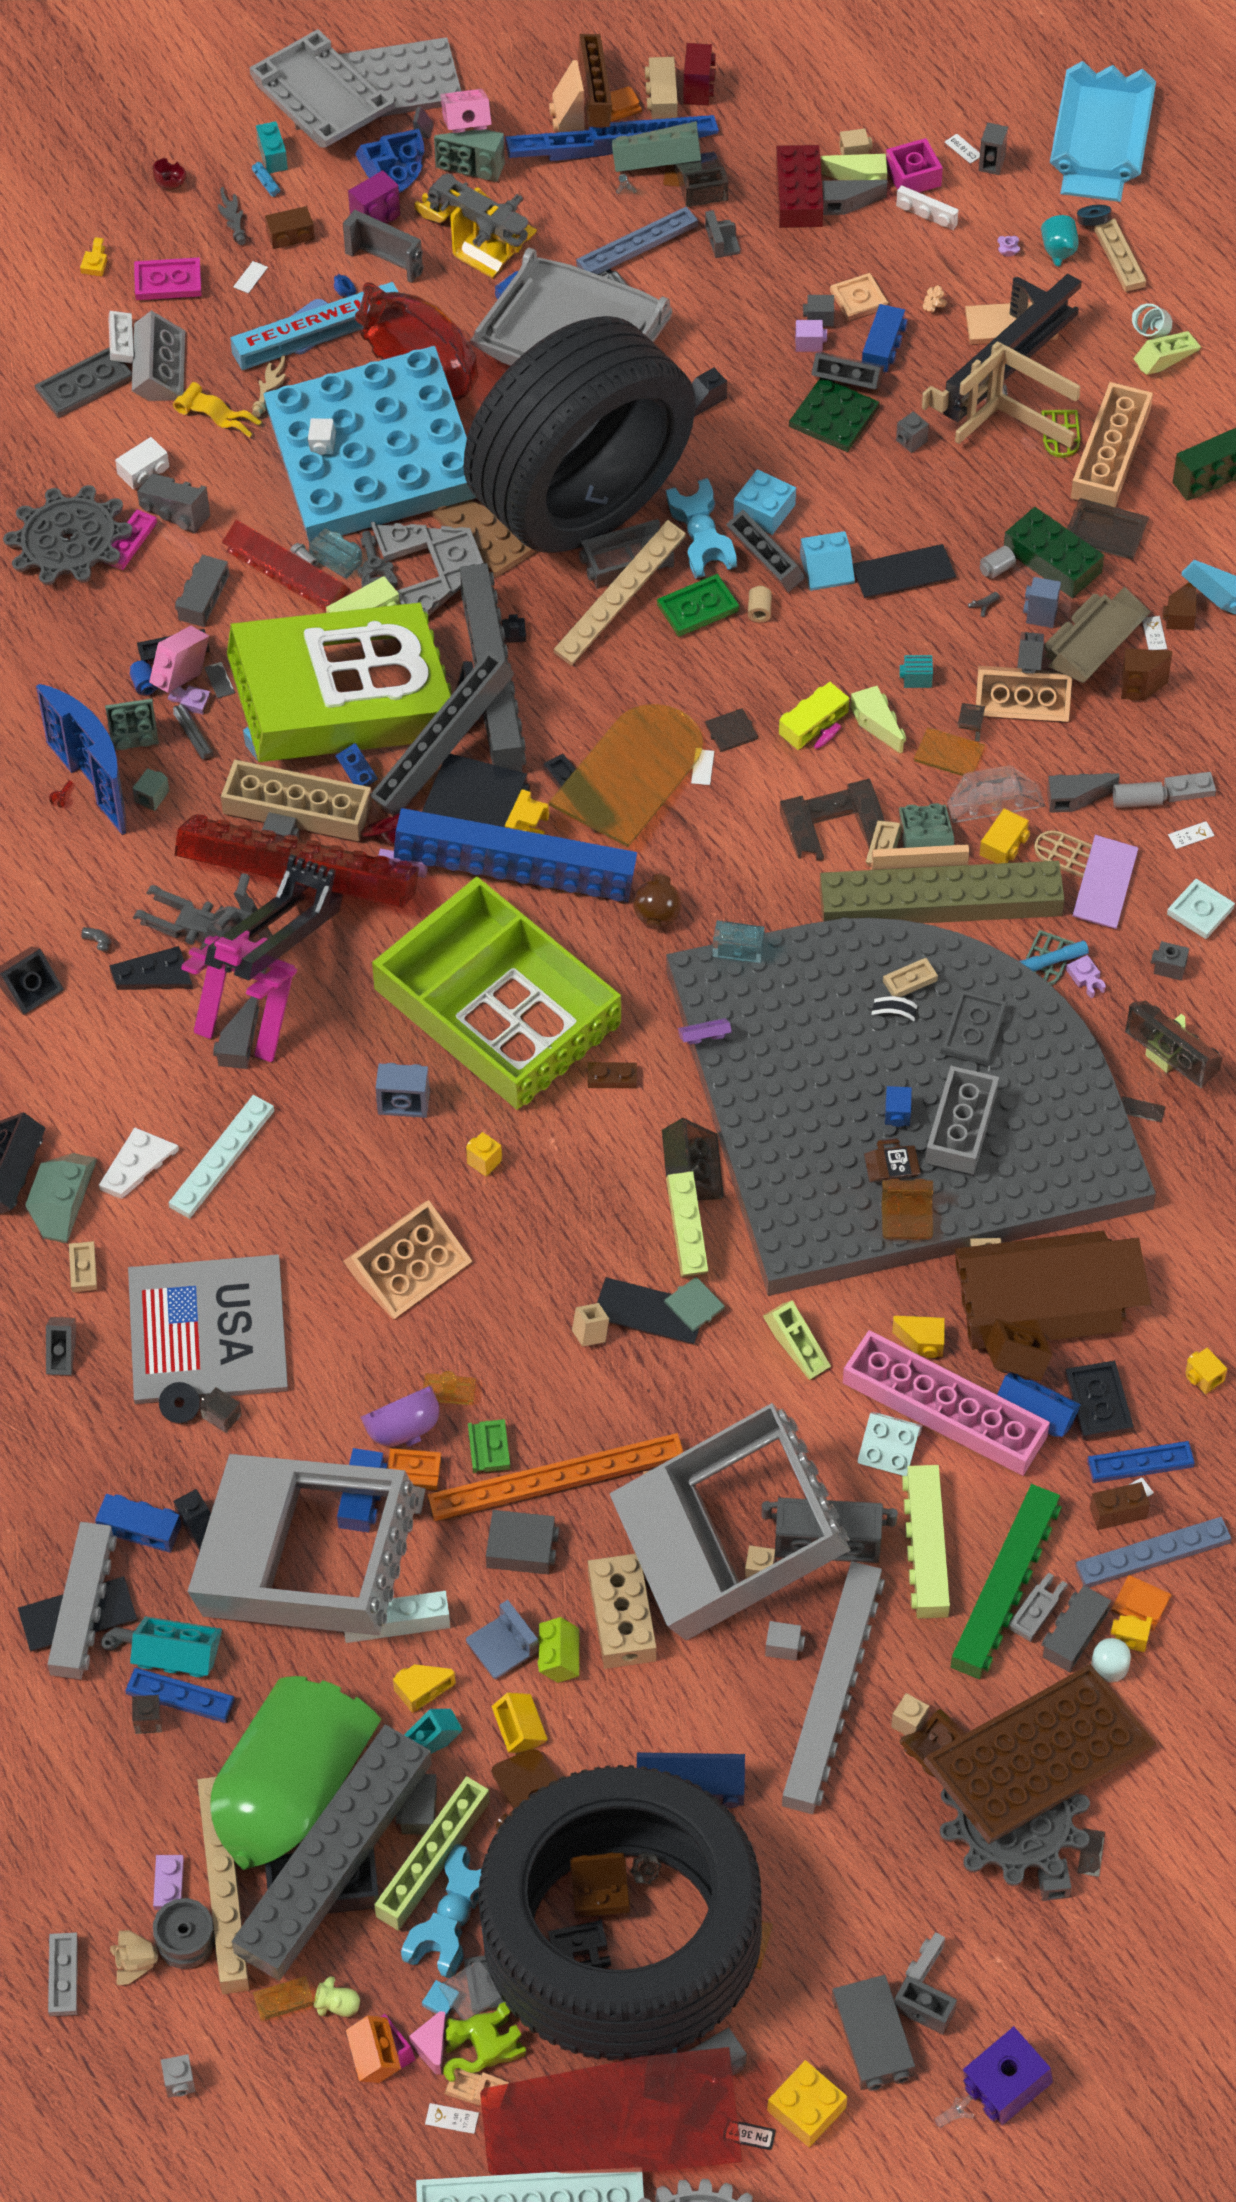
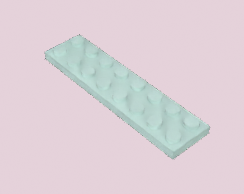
(535, 2188)

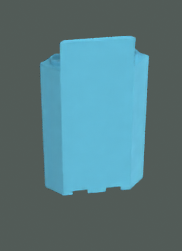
(1101, 130)

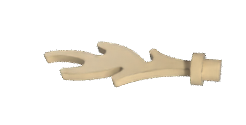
(272, 383)

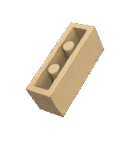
(661, 87)

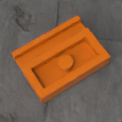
(420, 1466)

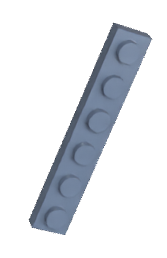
(638, 241)
(1153, 1552)

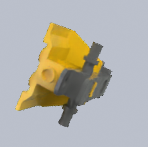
(481, 229)

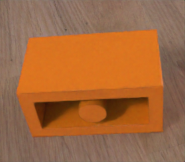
(373, 2049)

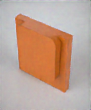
(624, 103)
(1141, 1600)

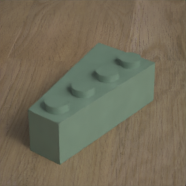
(657, 148)

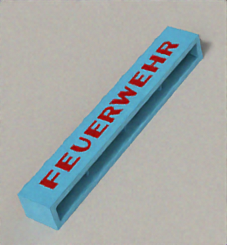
(299, 331)

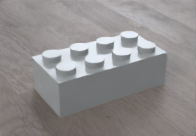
(962, 1120)

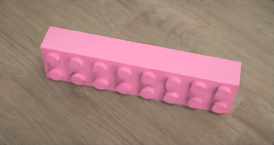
(946, 1402)

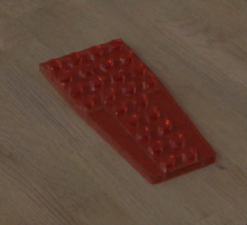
(616, 2117)

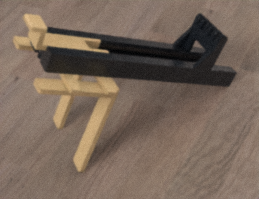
(1011, 352)

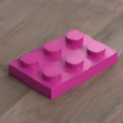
(167, 278)

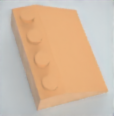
(408, 1260)

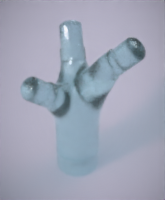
(624, 184)

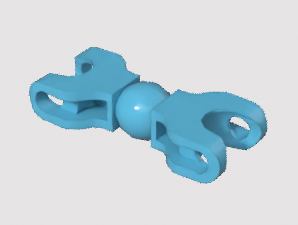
(707, 543)
(453, 1911)

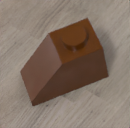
(1181, 609)

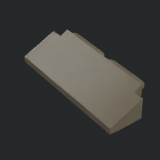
(1097, 632)

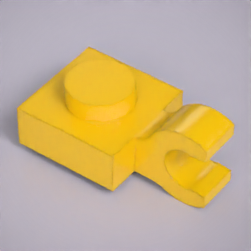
(95, 261)

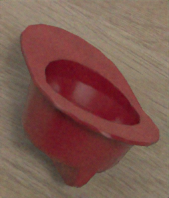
(383, 828)

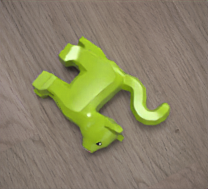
(488, 2044)

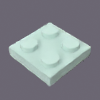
(1200, 908)

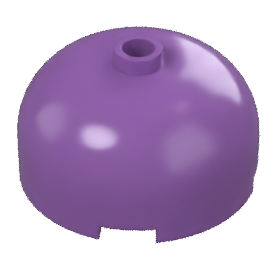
(403, 1419)

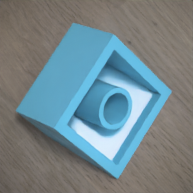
(827, 560)

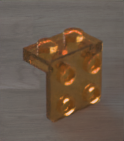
(907, 1209)

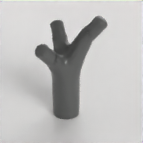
(985, 602)

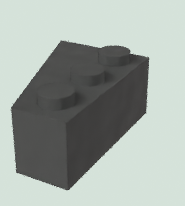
(175, 502)

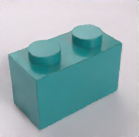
(271, 147)

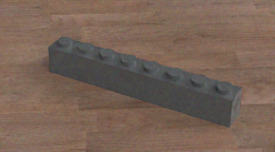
(442, 734)

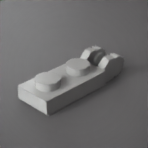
(1037, 1608)

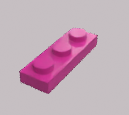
(142, 525)

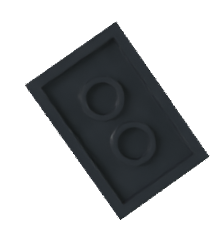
(1101, 1399)

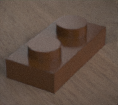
(612, 1075)

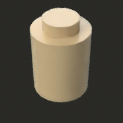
(759, 604)

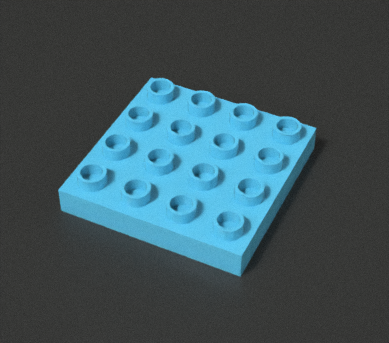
(393, 445)

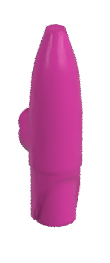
(827, 735)

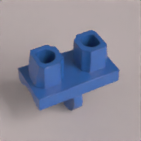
(356, 766)

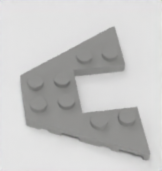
(448, 548)

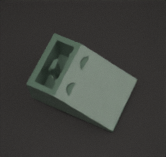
(471, 153)
(132, 724)
(925, 826)

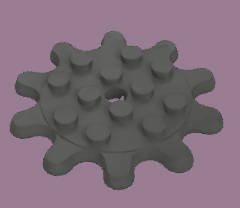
(46, 526)
(1025, 1847)

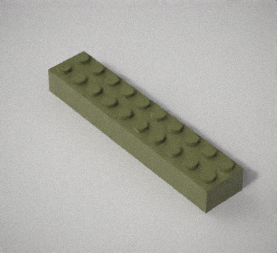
(945, 893)

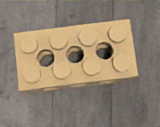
(621, 1609)

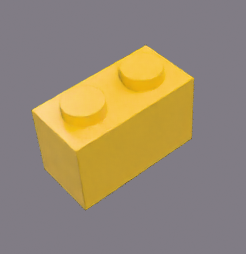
(1004, 837)

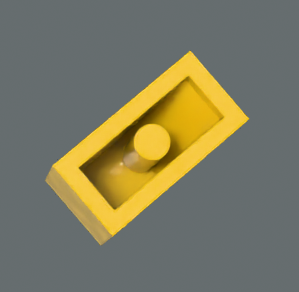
(921, 1334)
(422, 1684)

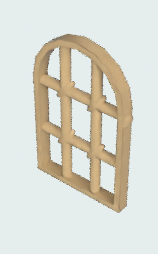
(1059, 843)

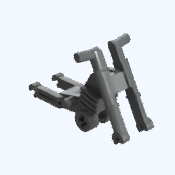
(201, 923)

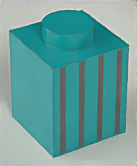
(917, 671)

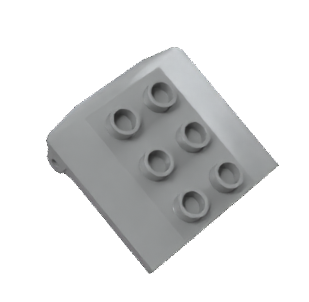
(555, 294)

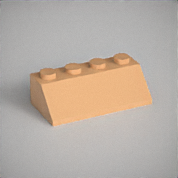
(1024, 695)

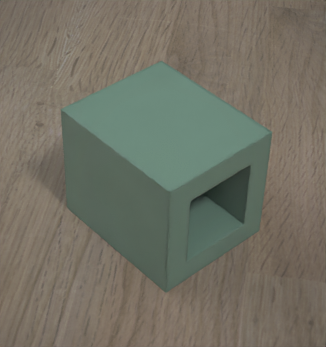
(151, 789)

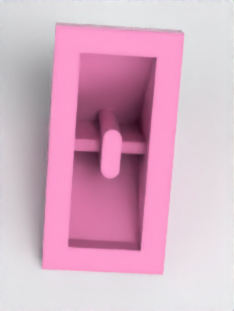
(429, 2041)

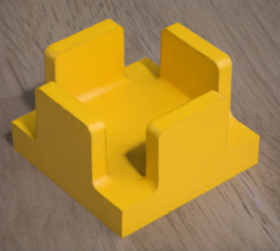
(527, 813)

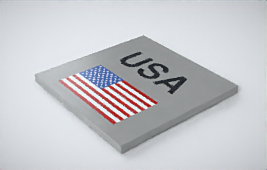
(208, 1327)

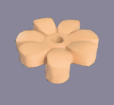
(934, 299)

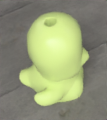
(340, 2001)

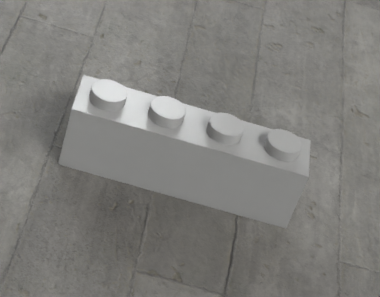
(158, 358)

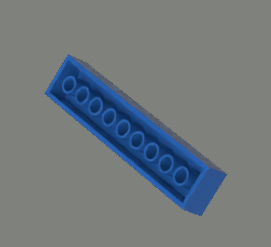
(514, 855)

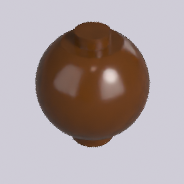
(657, 902)

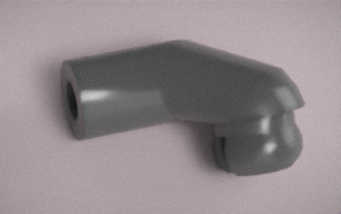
(97, 935)
(116, 1637)

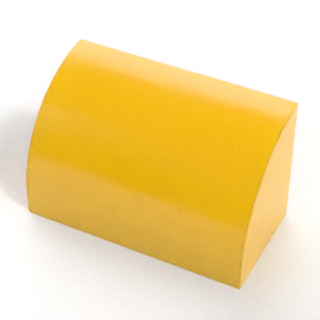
(519, 1722)

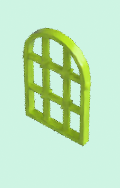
(1067, 425)

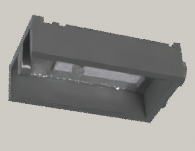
(612, 552)

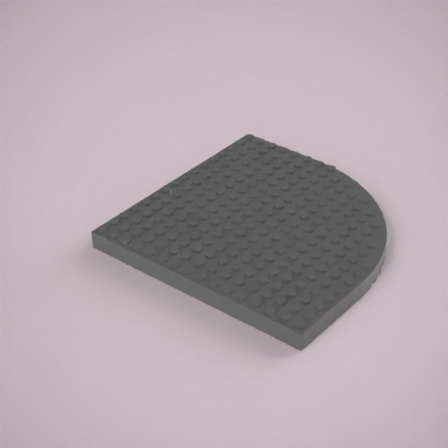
(808, 1077)

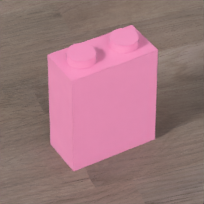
(179, 659)

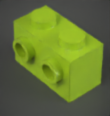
(558, 1649)

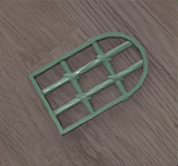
(1044, 950)

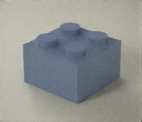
(402, 1090)

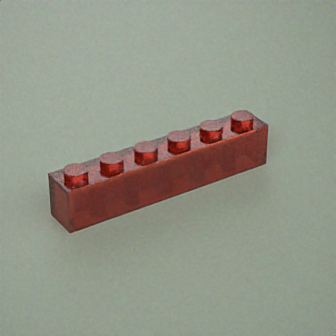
(284, 565)

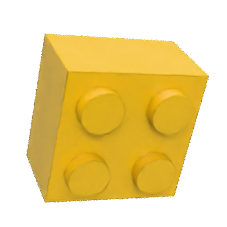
(807, 2103)

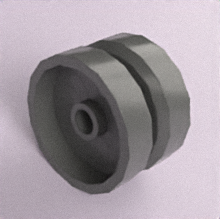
(184, 1933)

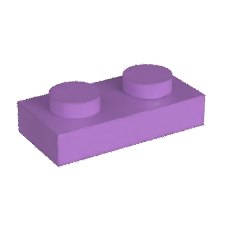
(714, 1029)

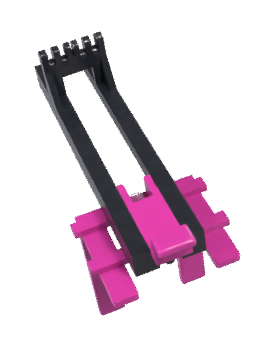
(248, 959)

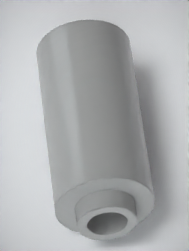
(1139, 794)

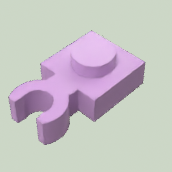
(1086, 973)

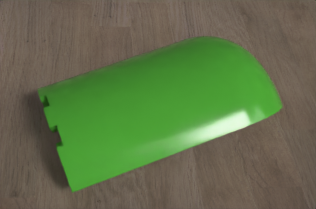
(287, 1768)

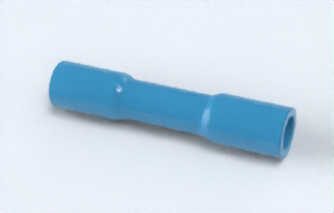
(1066, 953)

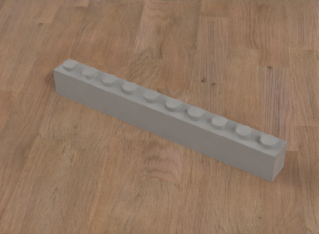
(832, 1688)

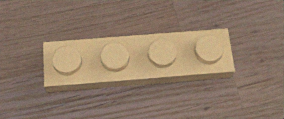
(1120, 256)

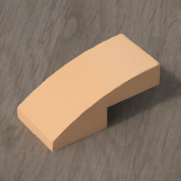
(469, 2085)

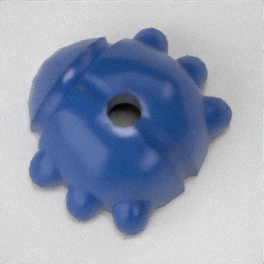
(344, 286)

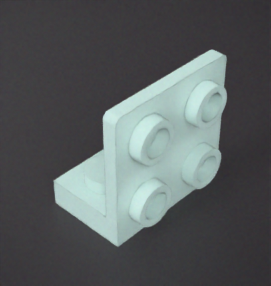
(889, 1443)

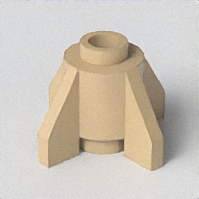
(132, 1955)

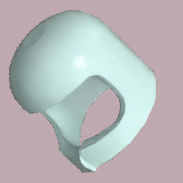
(1155, 318)
(1111, 1659)

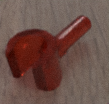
(60, 794)

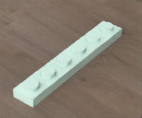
(221, 1156)

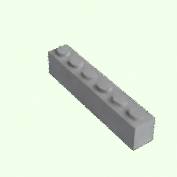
(81, 1600)

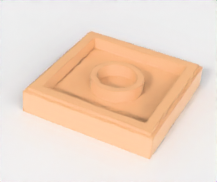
(858, 296)

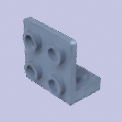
(503, 1642)

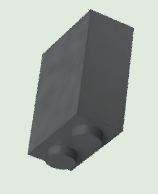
(521, 1542)

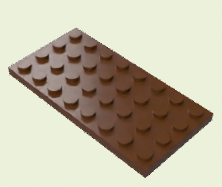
(1039, 1753)

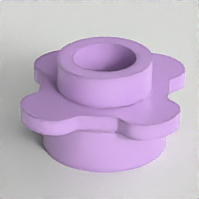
(1008, 245)

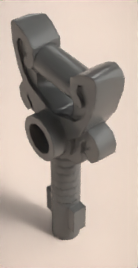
(374, 565)

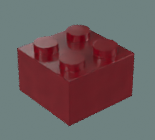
(698, 74)

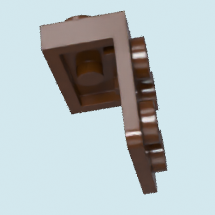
(934, 1735)
(599, 1885)

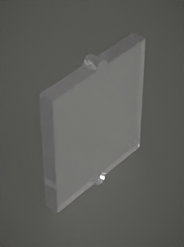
(470, 1991)

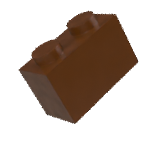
(289, 227)
(1119, 1505)

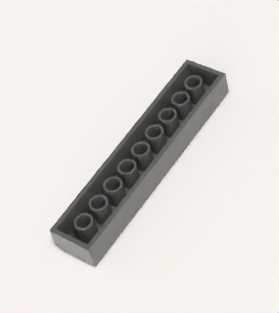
(485, 634)
(331, 1852)

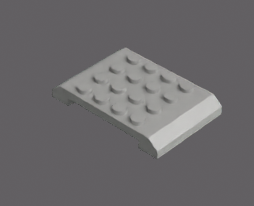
(319, 89)

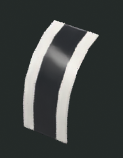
(894, 1005)

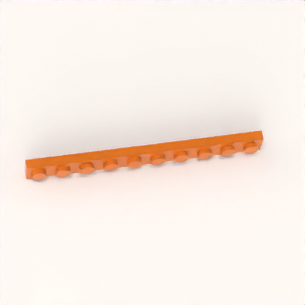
(554, 1477)

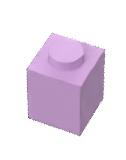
(810, 335)

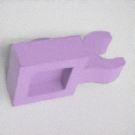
(193, 698)

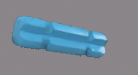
(265, 178)

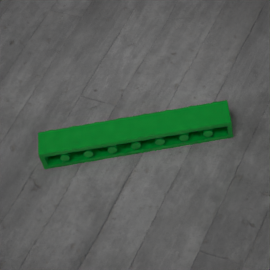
(1005, 1582)

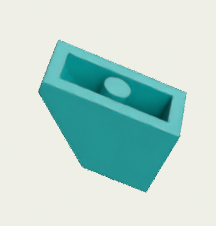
(435, 1729)

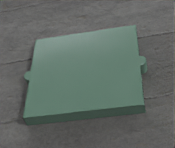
(694, 1304)

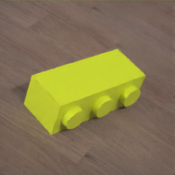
(813, 715)

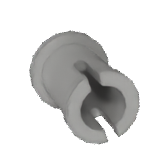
(300, 551)

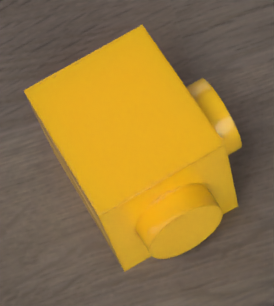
(483, 1154)
(1205, 1370)

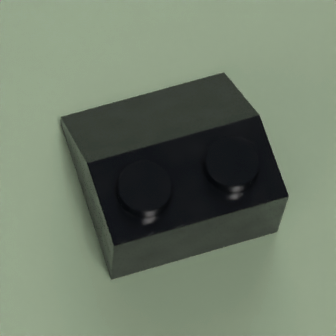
(28, 980)

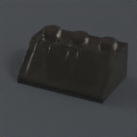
(694, 1149)

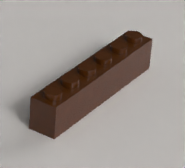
(594, 80)

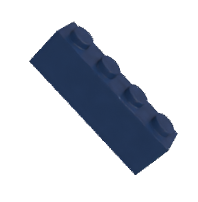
(715, 1772)

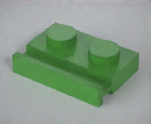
(489, 1446)

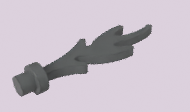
(230, 213)

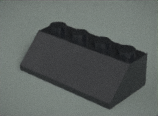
(18, 1144)

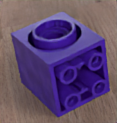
(1003, 2094)

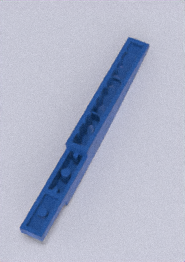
(596, 140)

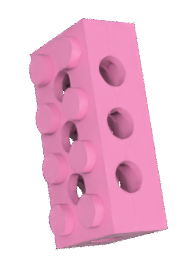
(455, 105)

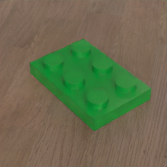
(698, 605)

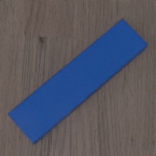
(1140, 1462)
(181, 1695)

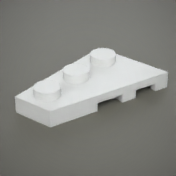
(134, 1161)

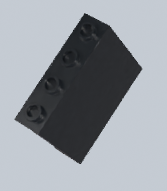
(475, 791)

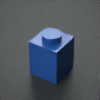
(898, 1106)

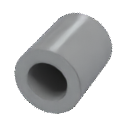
(997, 562)

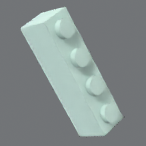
(411, 1616)

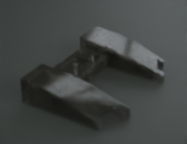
(801, 815)

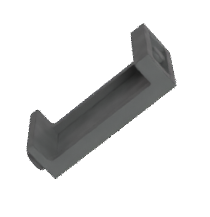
(384, 242)
(874, 2033)

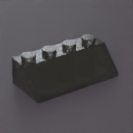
(1172, 1043)

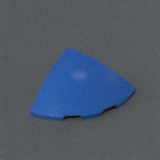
(396, 155)

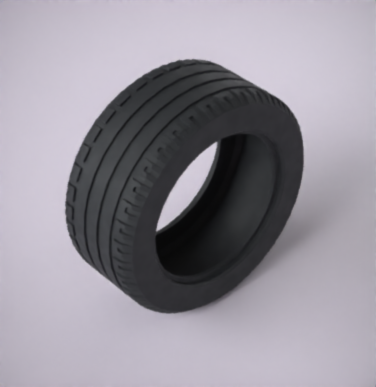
(574, 414)
(636, 2008)

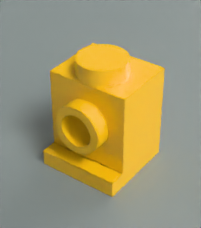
(1132, 1631)

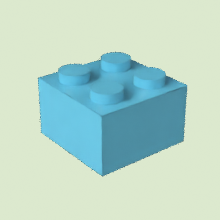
(766, 500)

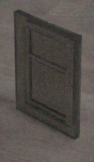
(1108, 527)

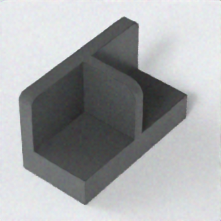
(721, 235)

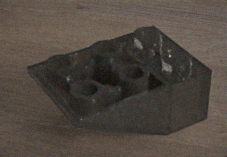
(703, 180)

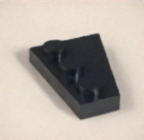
(152, 970)

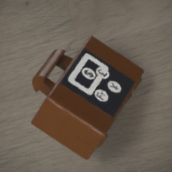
(891, 1162)

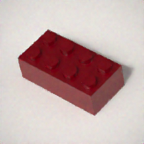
(799, 186)

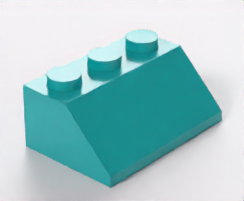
(175, 1646)

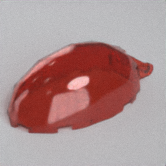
(408, 323)

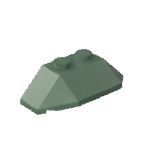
(59, 1194)

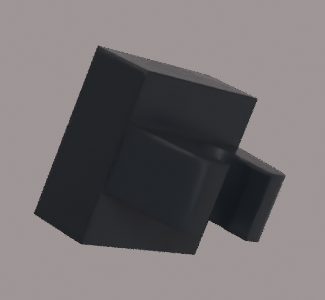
(514, 629)

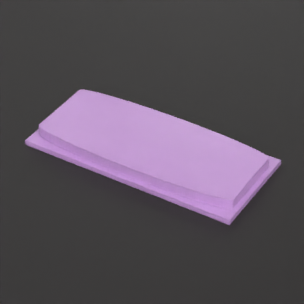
(1105, 882)

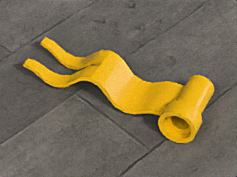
(214, 407)

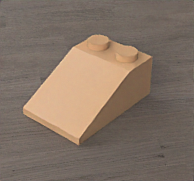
(568, 102)

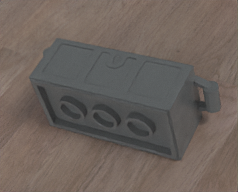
(798, 1526)

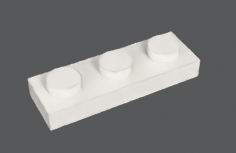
(927, 207)
(120, 336)

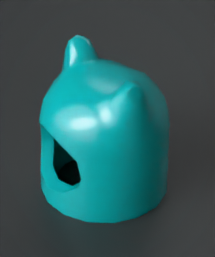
(1060, 237)

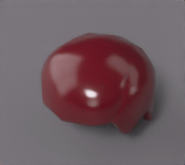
(167, 174)

